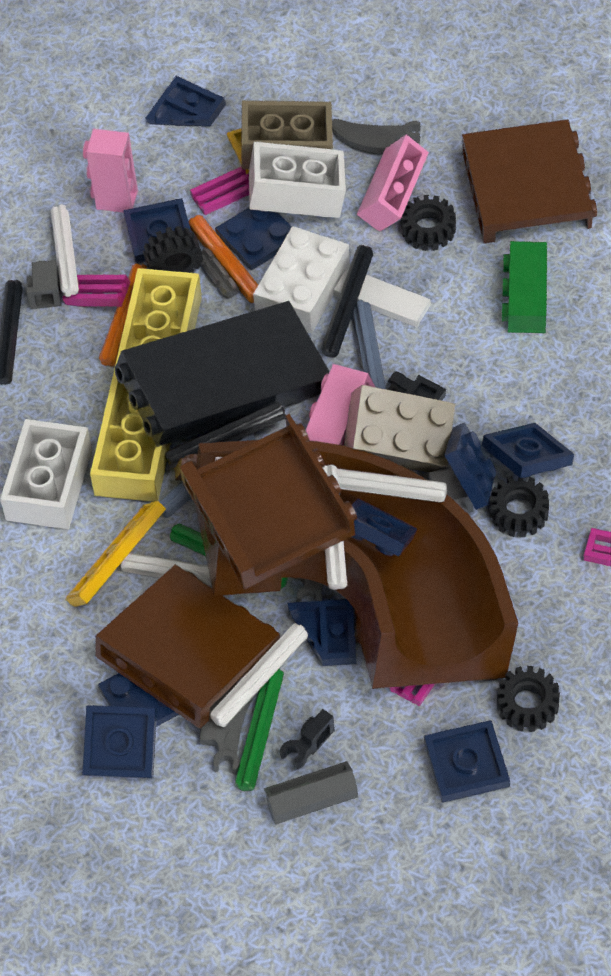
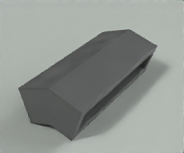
(311, 792)

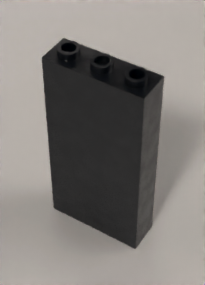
(221, 372)

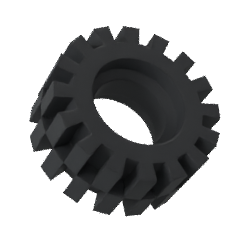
(428, 236)
(173, 251)
(519, 490)
(528, 681)

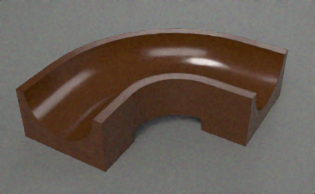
(422, 614)

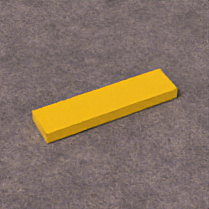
(115, 554)

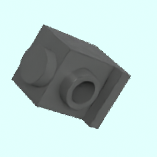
(44, 285)

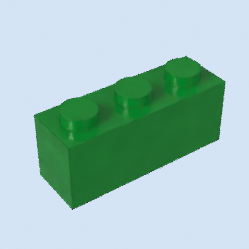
(525, 287)

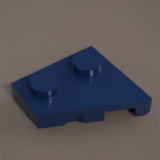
(186, 105)
(328, 629)

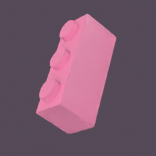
(111, 170)
(392, 183)
(330, 412)

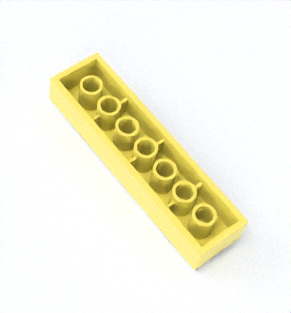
(125, 457)

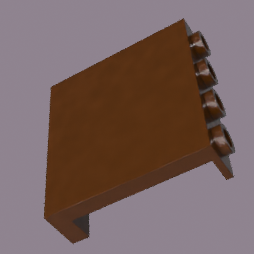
(527, 177)
(270, 504)
(184, 644)

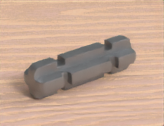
(218, 274)

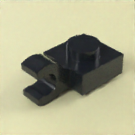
(419, 387)
(313, 735)

